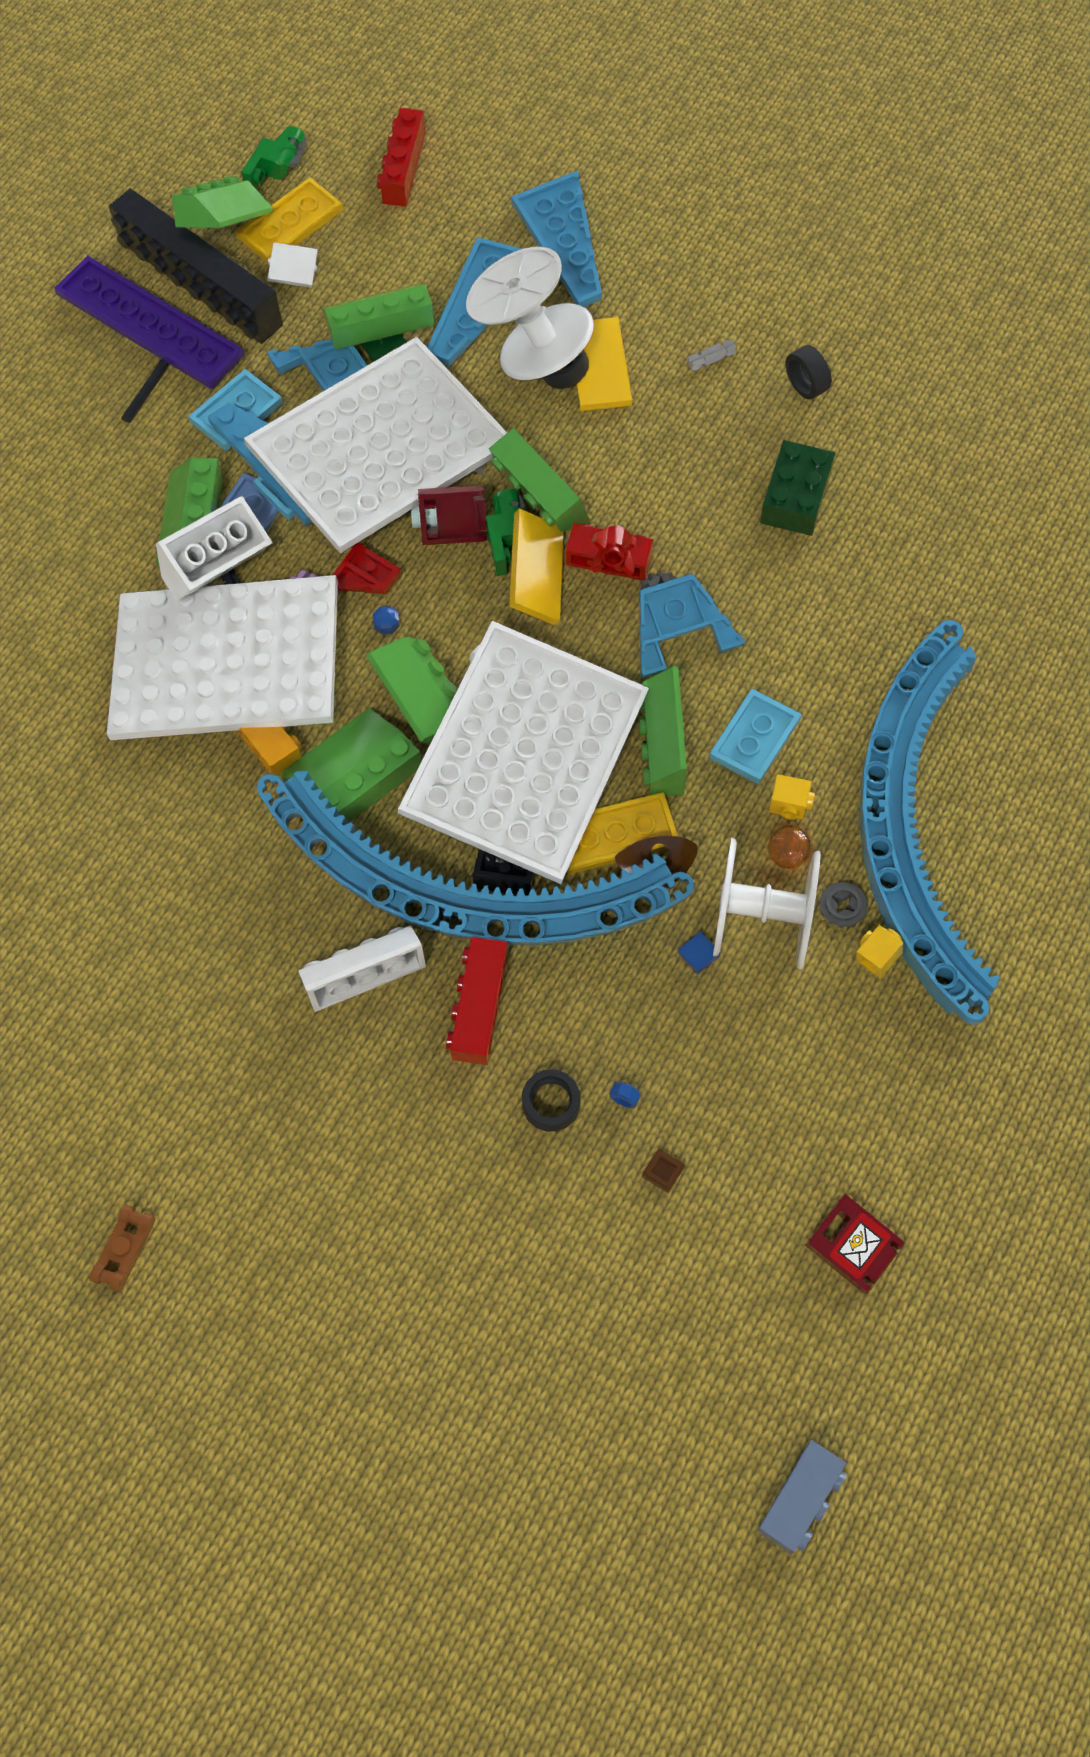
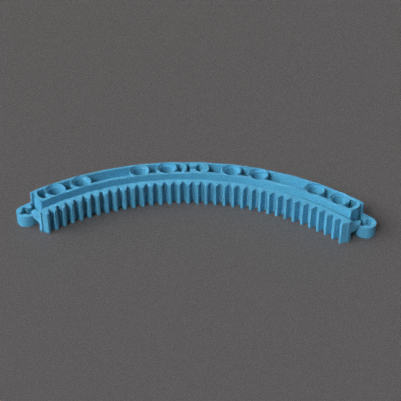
(365, 869)
(910, 904)

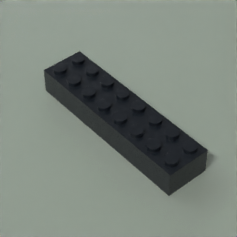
(196, 266)

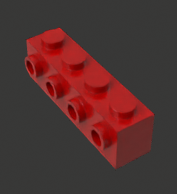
(402, 157)
(478, 1001)

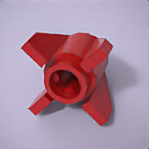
(614, 549)

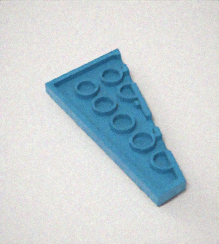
(559, 222)
(456, 327)
(234, 426)

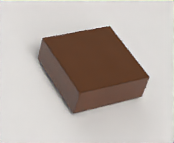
(663, 1170)

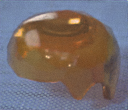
(790, 847)

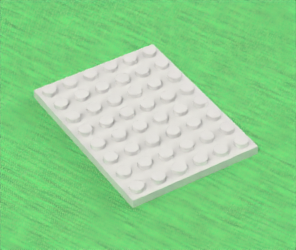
(374, 441)
(224, 658)
(524, 752)

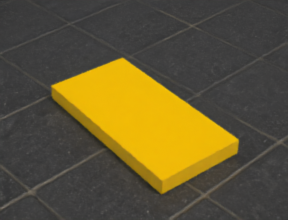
(292, 219)
(607, 377)
(536, 567)
(619, 826)

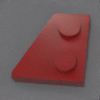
(366, 572)

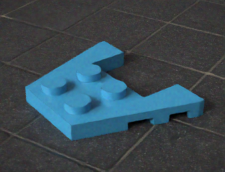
(322, 361)
(676, 610)

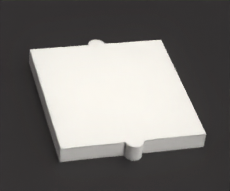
(292, 265)

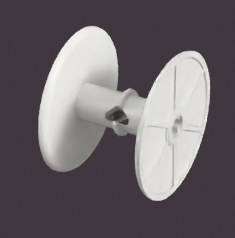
(544, 336)
(770, 904)

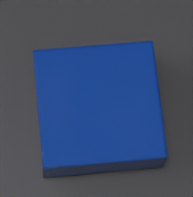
(698, 953)

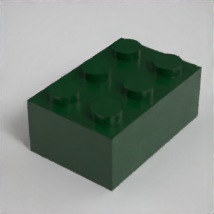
(797, 487)

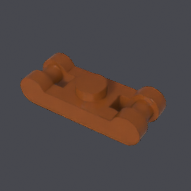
(122, 1248)

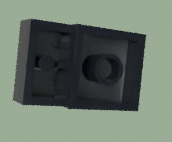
(497, 872)

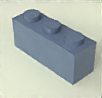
(803, 1498)

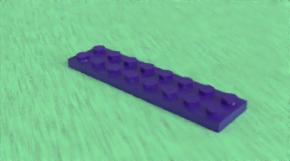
(149, 322)

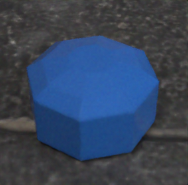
(386, 620)
(625, 1094)

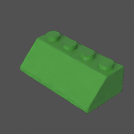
(218, 203)
(379, 316)
(538, 482)
(191, 494)
(415, 683)
(663, 735)

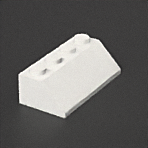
(210, 547)
(362, 967)

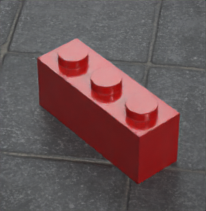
(581, 552)

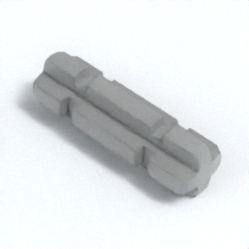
(711, 354)

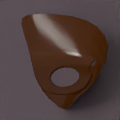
(680, 859)

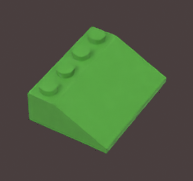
(359, 763)

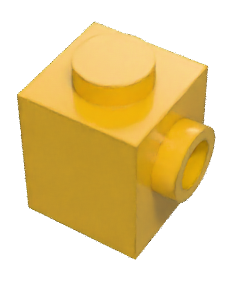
(791, 797)
(879, 950)

